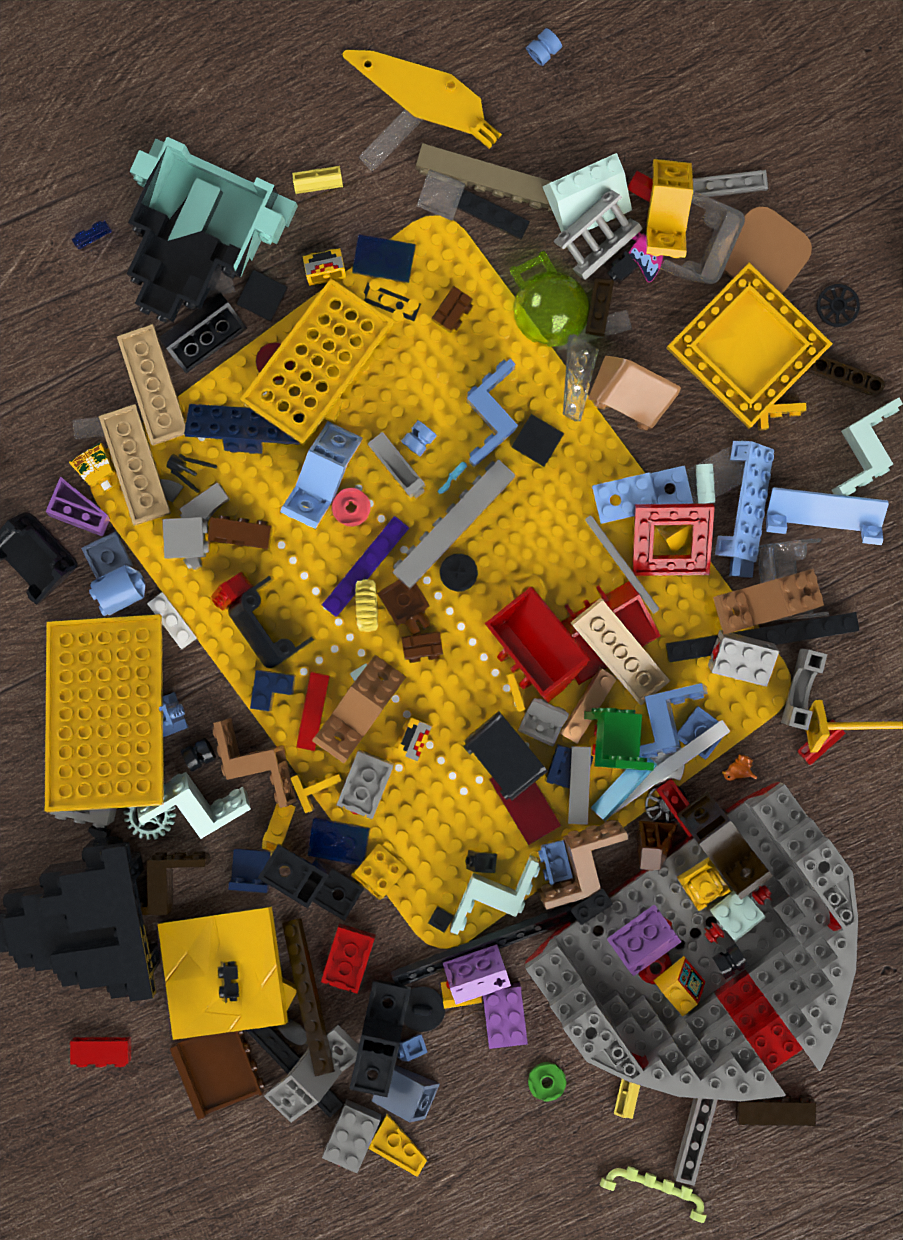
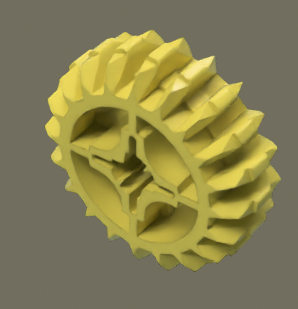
(366, 605)

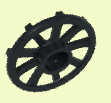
(838, 305)
(661, 805)

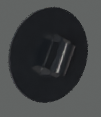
(424, 1009)

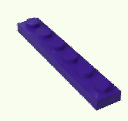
(365, 565)

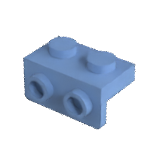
(556, 862)

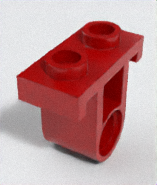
(231, 591)

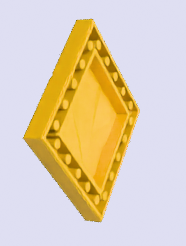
(749, 345)
(191, 960)

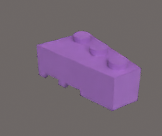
(75, 509)

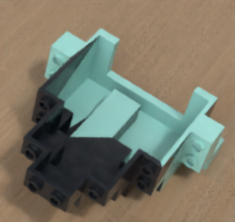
(196, 226)

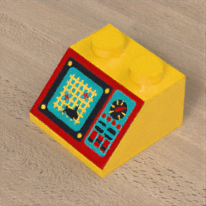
(681, 985)

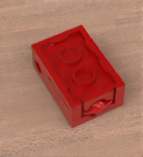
(348, 958)

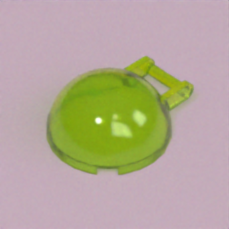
(549, 304)

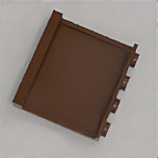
(217, 1070)

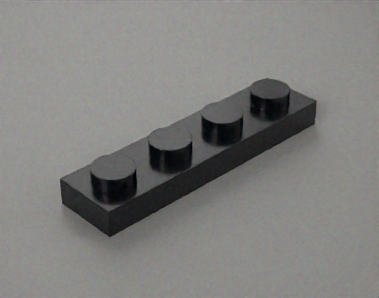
(493, 214)

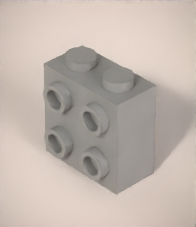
(185, 538)

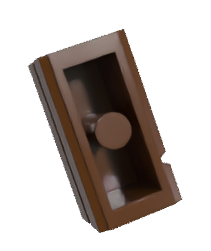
(452, 310)
(422, 645)

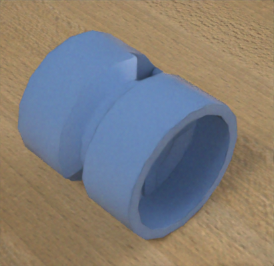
(545, 45)
(418, 438)

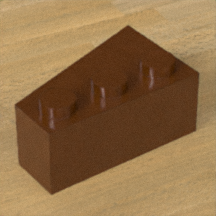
(240, 532)
(654, 843)

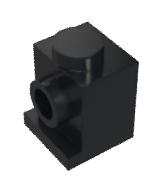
(622, 268)

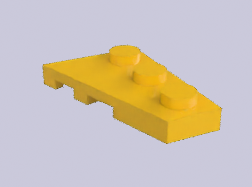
(397, 1147)

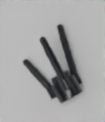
(177, 465)

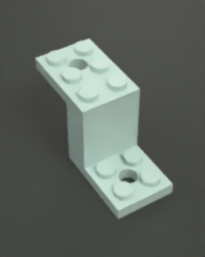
(867, 448)
(195, 808)
(495, 895)

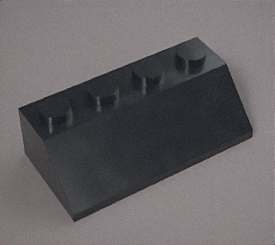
(203, 333)

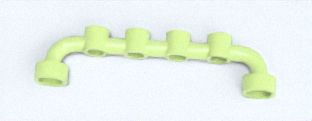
(650, 1181)

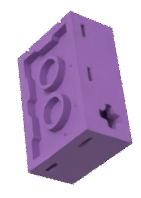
(644, 940)
(476, 974)
(505, 1017)

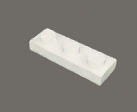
(172, 620)

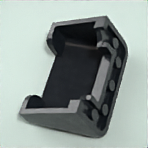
(35, 555)
(505, 756)

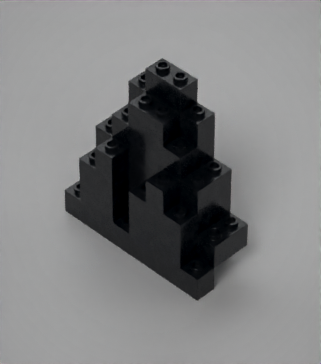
(85, 923)

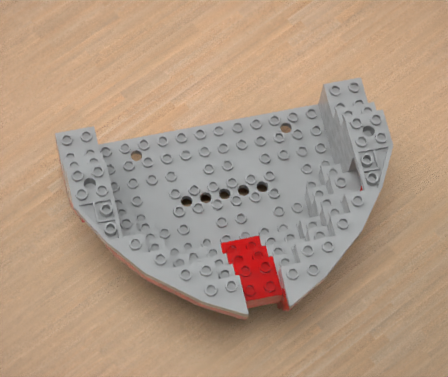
(743, 1025)

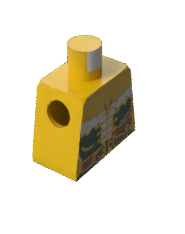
(95, 467)

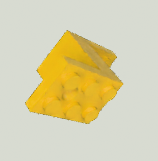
(669, 208)

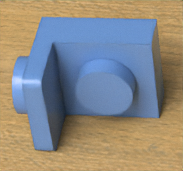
(411, 1048)

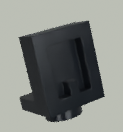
(481, 861)

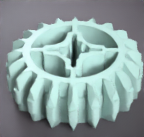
(139, 826)

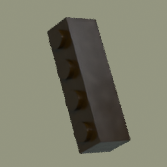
(777, 1111)

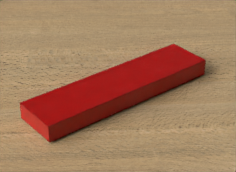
(312, 710)

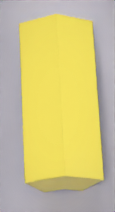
(317, 179)
(626, 1099)

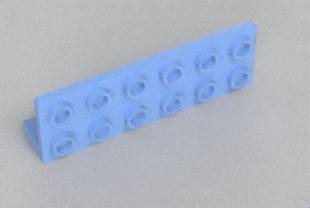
(751, 502)
(826, 511)

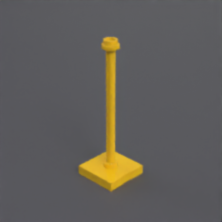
(819, 727)

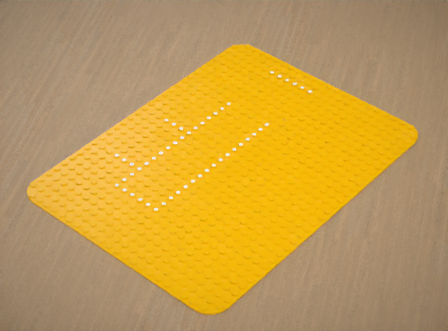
(534, 526)

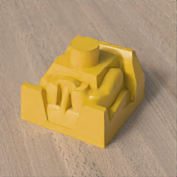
(703, 883)

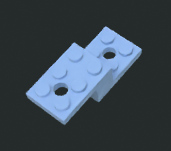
(641, 489)

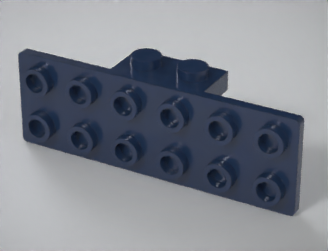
(237, 426)

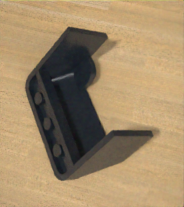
(241, 613)

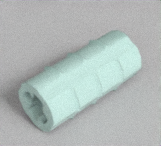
(705, 483)

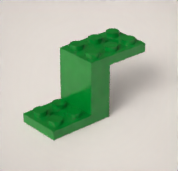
(618, 739)

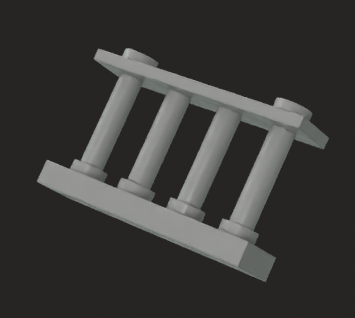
(610, 246)

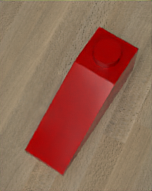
(674, 800)

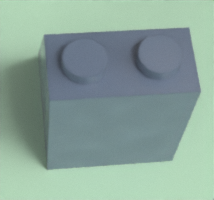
(408, 1095)

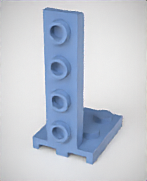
(172, 715)

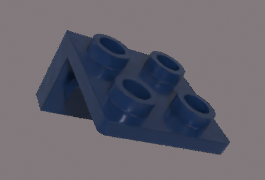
(560, 767)
(246, 869)

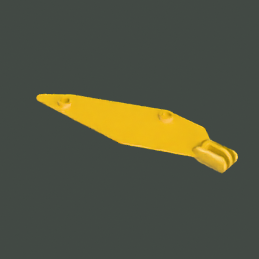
(426, 93)

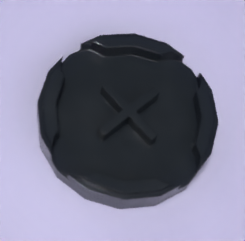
(458, 572)

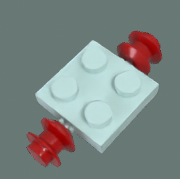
(737, 915)

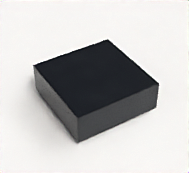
(440, 919)

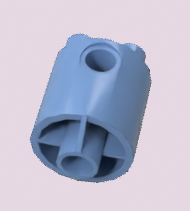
(118, 589)

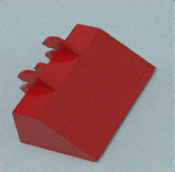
(629, 609)
(537, 644)

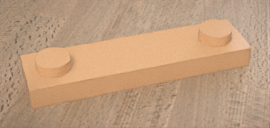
(592, 698)

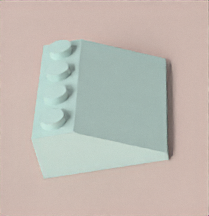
(582, 189)

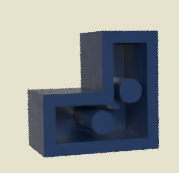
(268, 683)

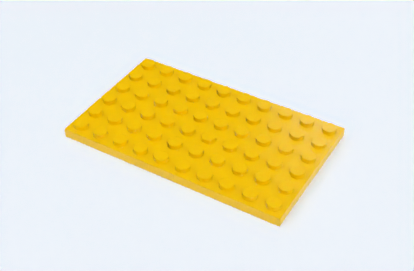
(104, 713)

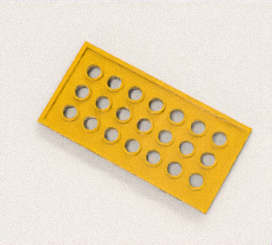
(335, 385)

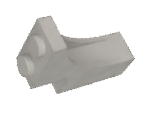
(397, 465)
(203, 506)

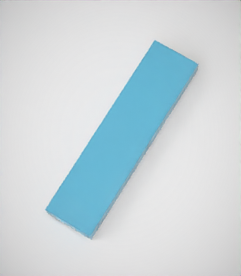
(620, 791)

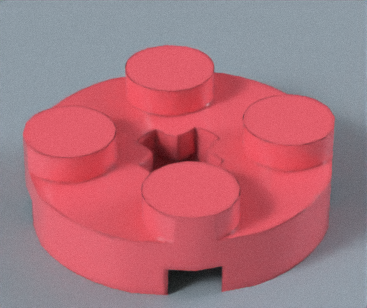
(342, 500)

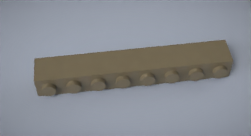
(484, 176)

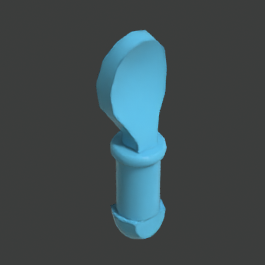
(455, 473)

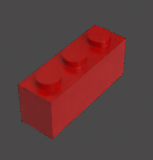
(100, 1051)

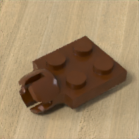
(406, 605)

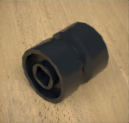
(193, 759)
(730, 961)

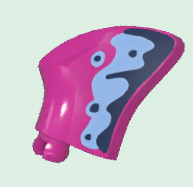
(647, 263)

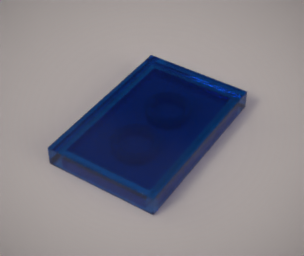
(383, 258)
(338, 841)

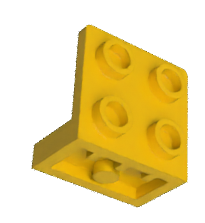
(379, 872)

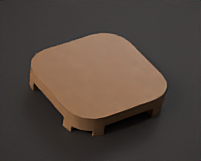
(771, 247)

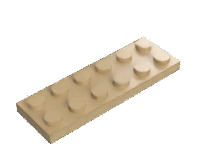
(152, 384)
(134, 465)
(620, 651)

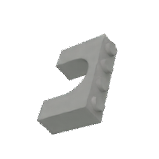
(807, 667)

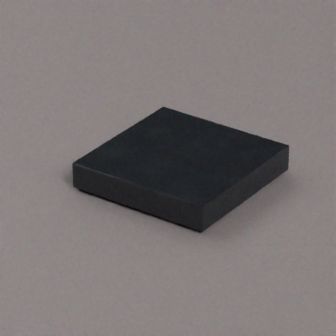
(262, 295)
(537, 440)

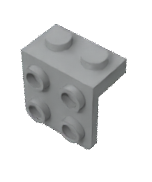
(543, 721)

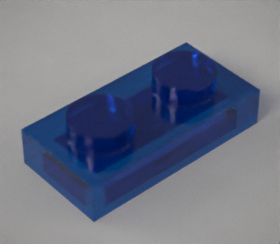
(97, 231)

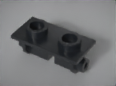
(591, 906)
(228, 989)

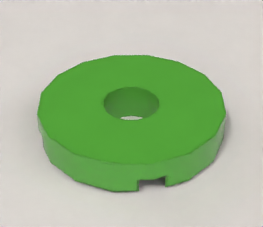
(551, 1092)

